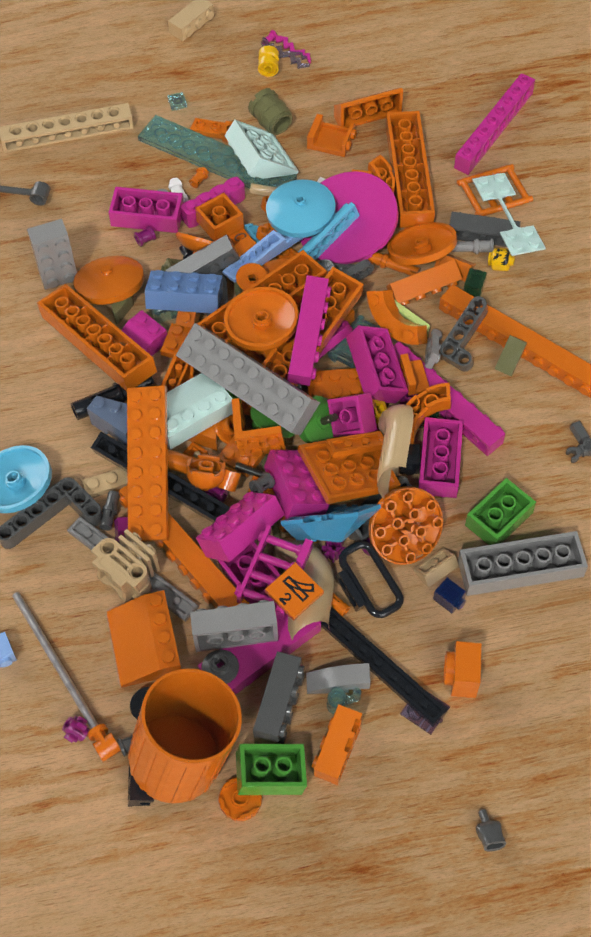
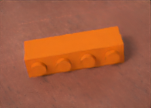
(424, 282)

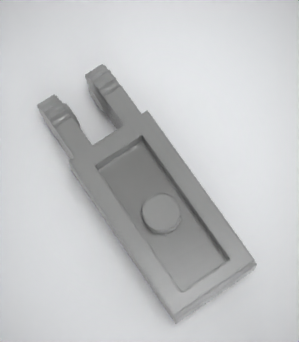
(432, 349)

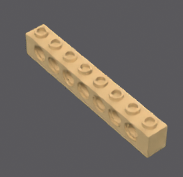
(66, 127)

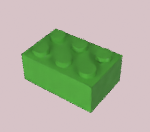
(500, 513)
(271, 769)

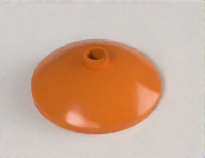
(192, 242)

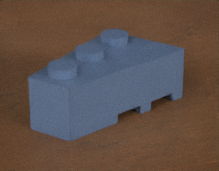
(109, 417)

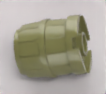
(270, 111)

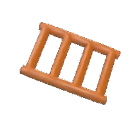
(510, 203)

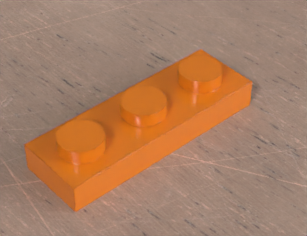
(355, 444)

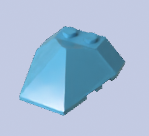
(333, 526)

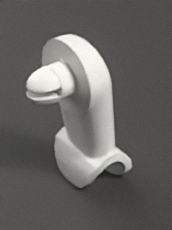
(175, 186)

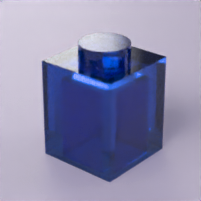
(450, 595)

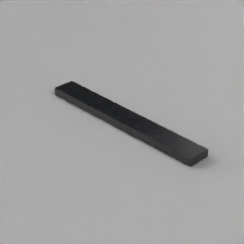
(384, 668)

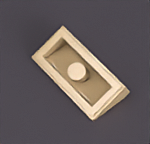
(436, 567)

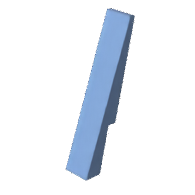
(261, 252)

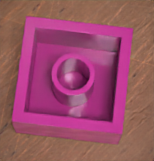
(354, 415)

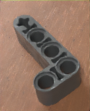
(466, 330)

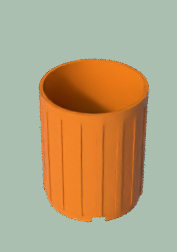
(183, 735)

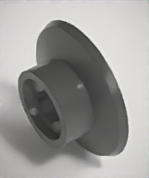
(227, 671)

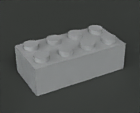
(52, 253)
(234, 626)

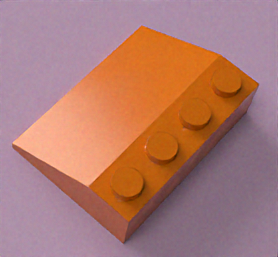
(143, 639)

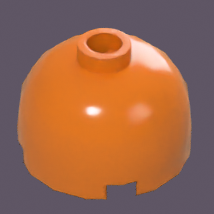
(205, 471)

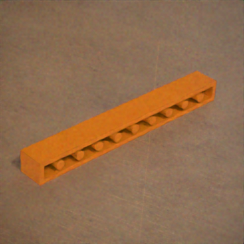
(538, 351)
(193, 563)

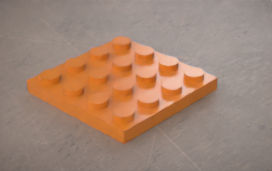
(344, 476)

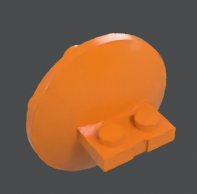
(406, 525)

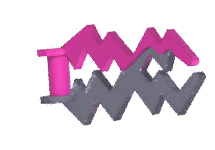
(292, 53)

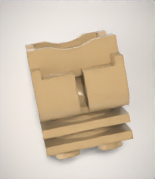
(126, 565)

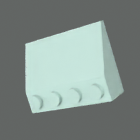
(259, 151)
(195, 408)

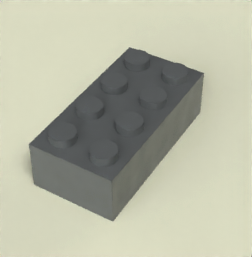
(279, 699)

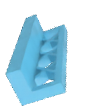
(324, 239)

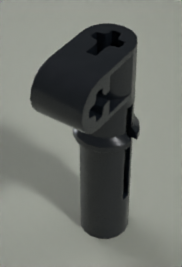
(114, 392)

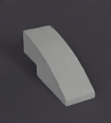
(343, 677)

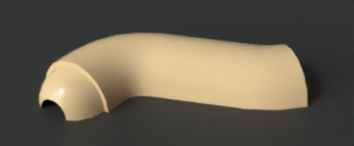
(396, 429)
(321, 572)

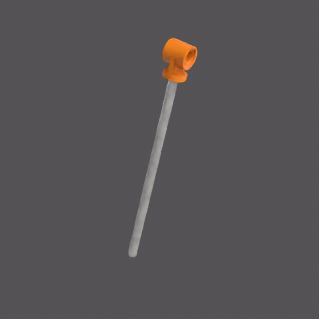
(105, 743)

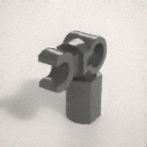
(583, 439)

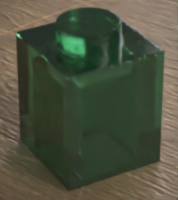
(475, 282)

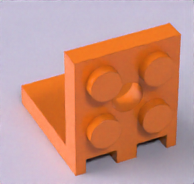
(256, 441)

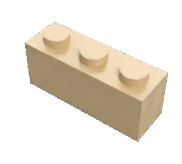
(191, 19)

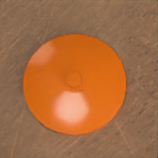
(422, 243)
(109, 280)
(261, 318)

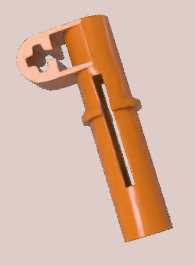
(178, 462)

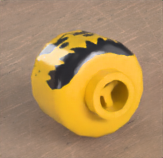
(500, 259)

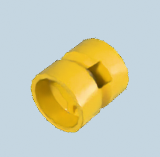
(268, 61)

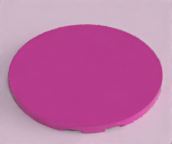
(376, 221)

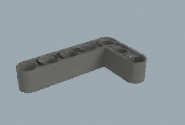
(49, 510)

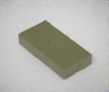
(510, 355)

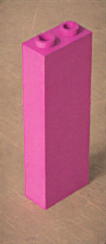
(259, 658)

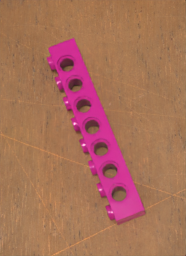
(494, 124)

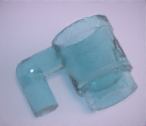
(338, 696)

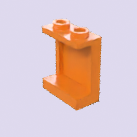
(330, 137)

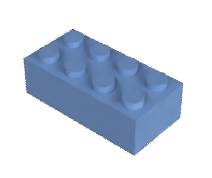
(183, 291)

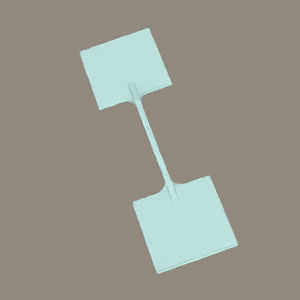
(518, 239)

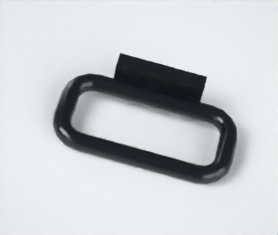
(353, 588)

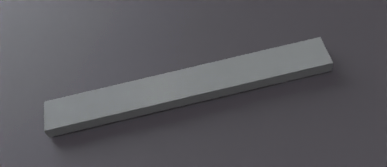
(176, 601)

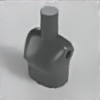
(490, 833)

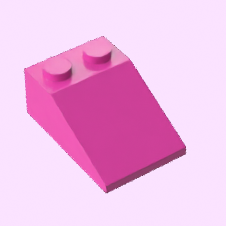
(145, 332)

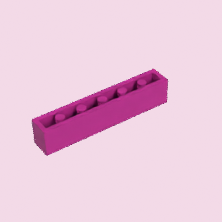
(308, 329)

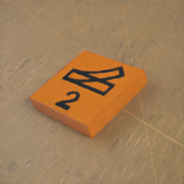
(294, 591)

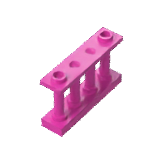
(302, 551)

